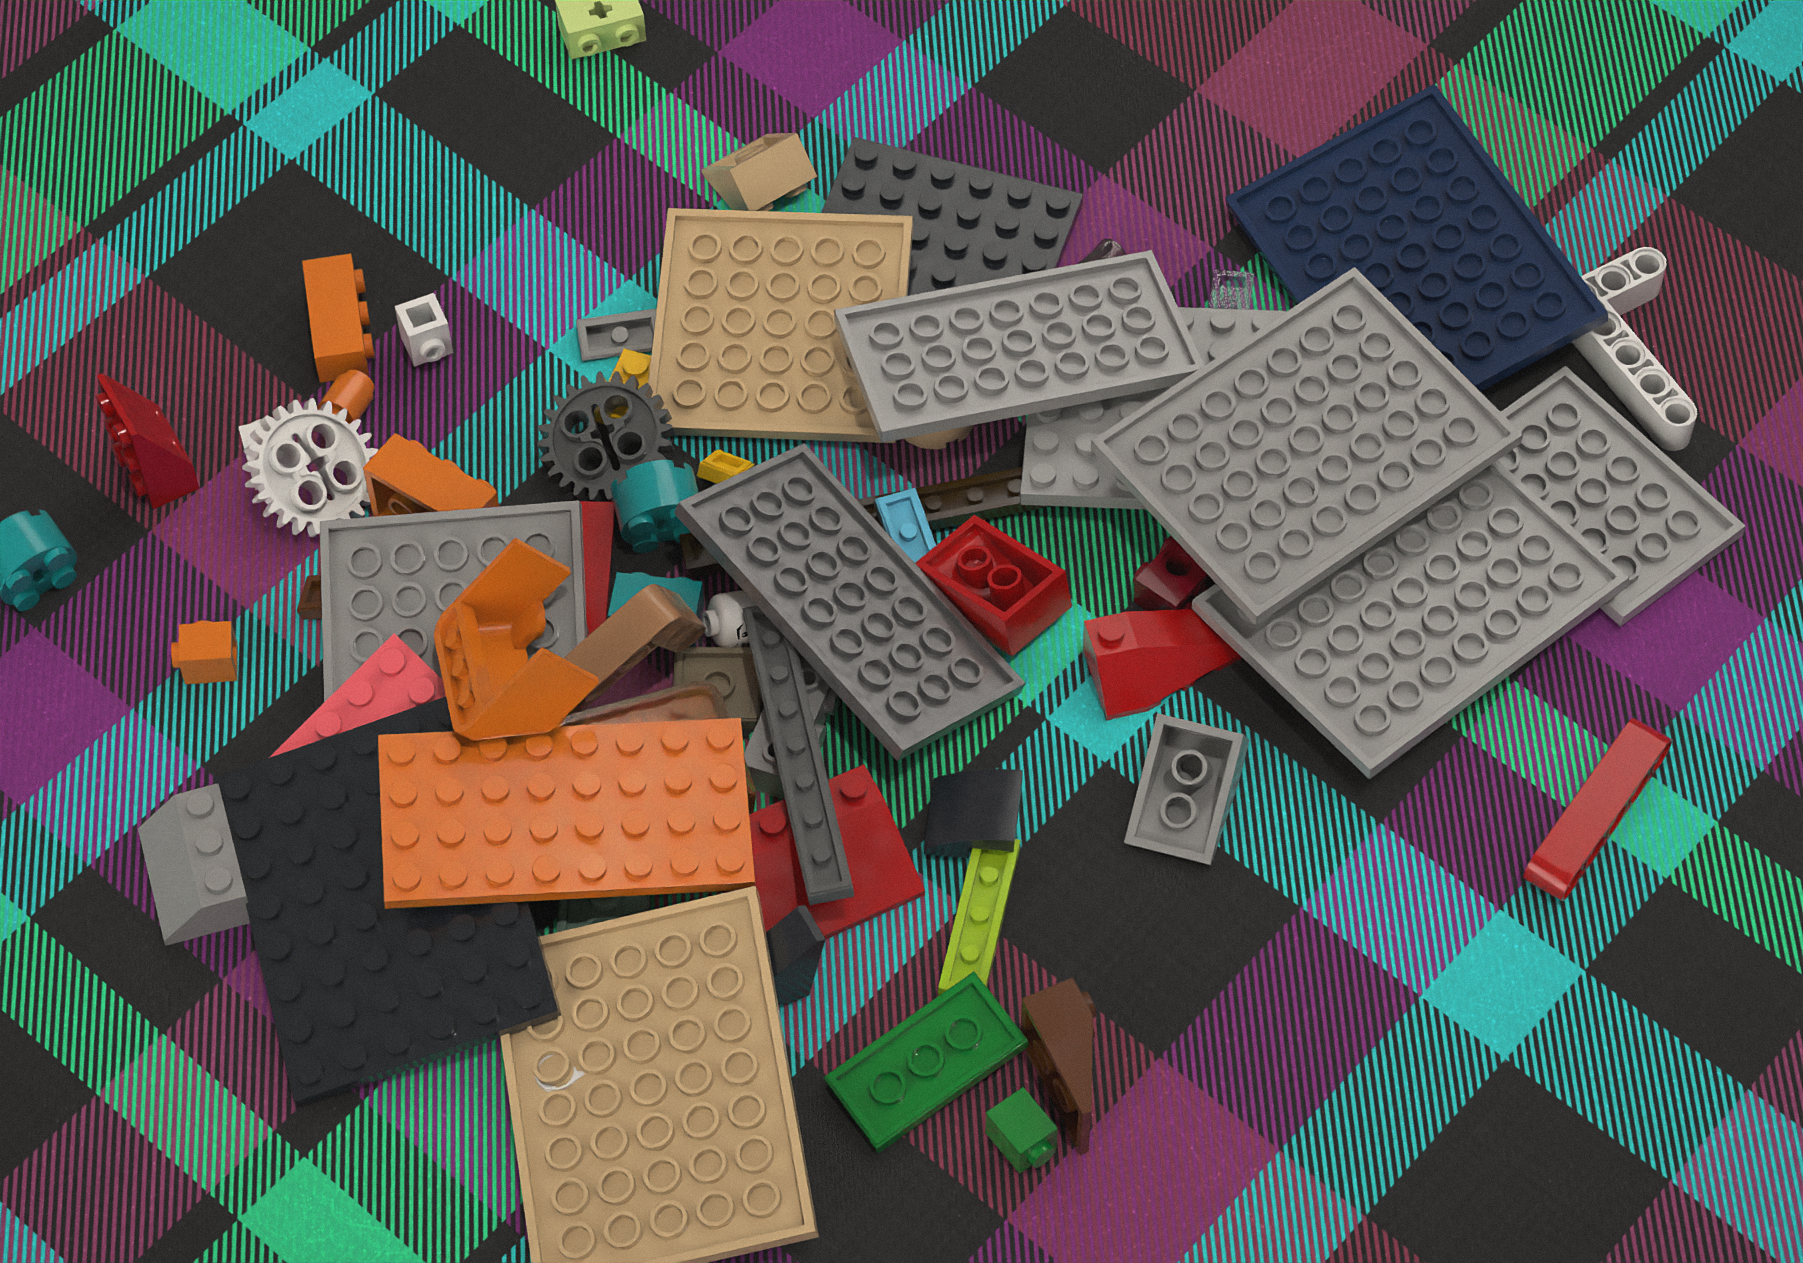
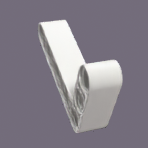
(1622, 357)

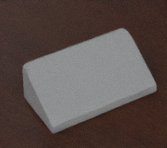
(610, 334)

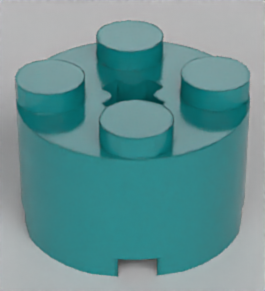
(648, 502)
(33, 558)

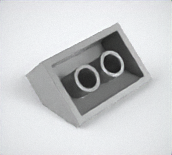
(193, 866)

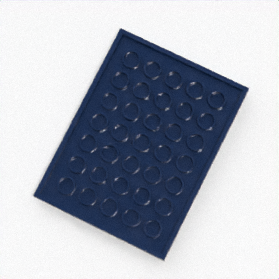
(1431, 230)

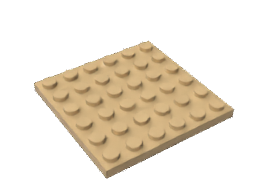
(750, 319)

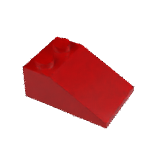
(997, 584)

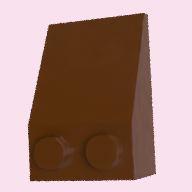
(1060, 1048)

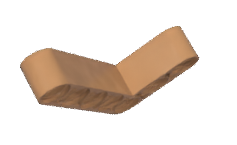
(644, 622)

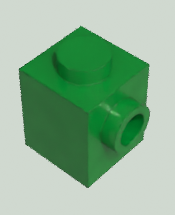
(1022, 1131)

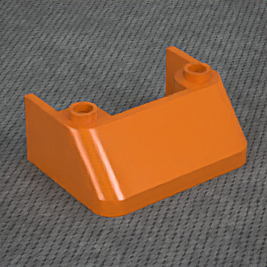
(484, 654)

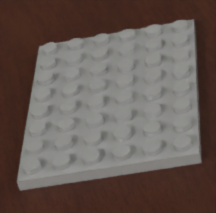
(1305, 444)
(1424, 617)

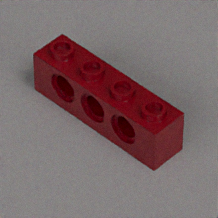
(1161, 590)

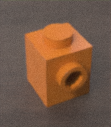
(206, 652)

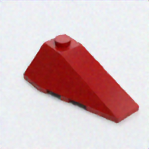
(1148, 656)

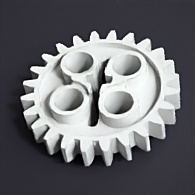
(280, 485)

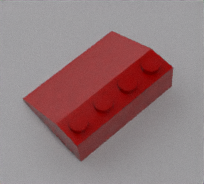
(873, 848)

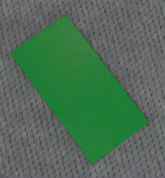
(926, 1062)

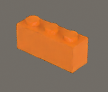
(337, 316)

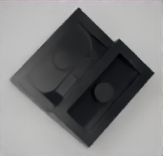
(973, 812)

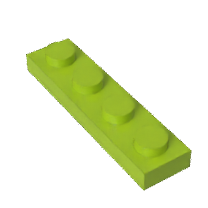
(979, 915)

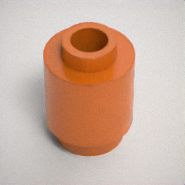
(352, 392)

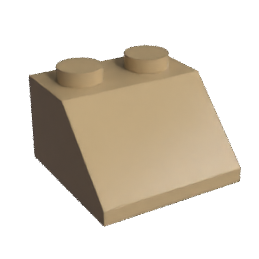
(761, 172)

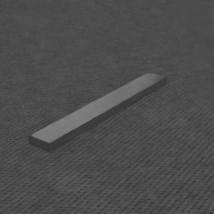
(799, 761)

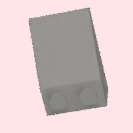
(1186, 788)

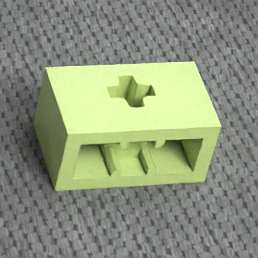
(599, 25)

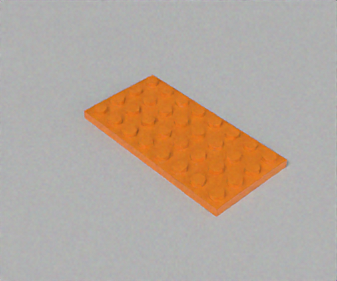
(564, 813)

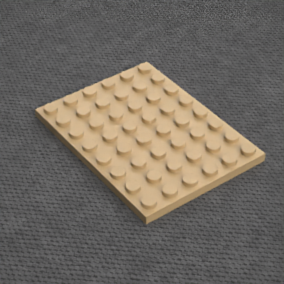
(686, 1104)

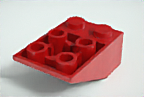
(145, 444)

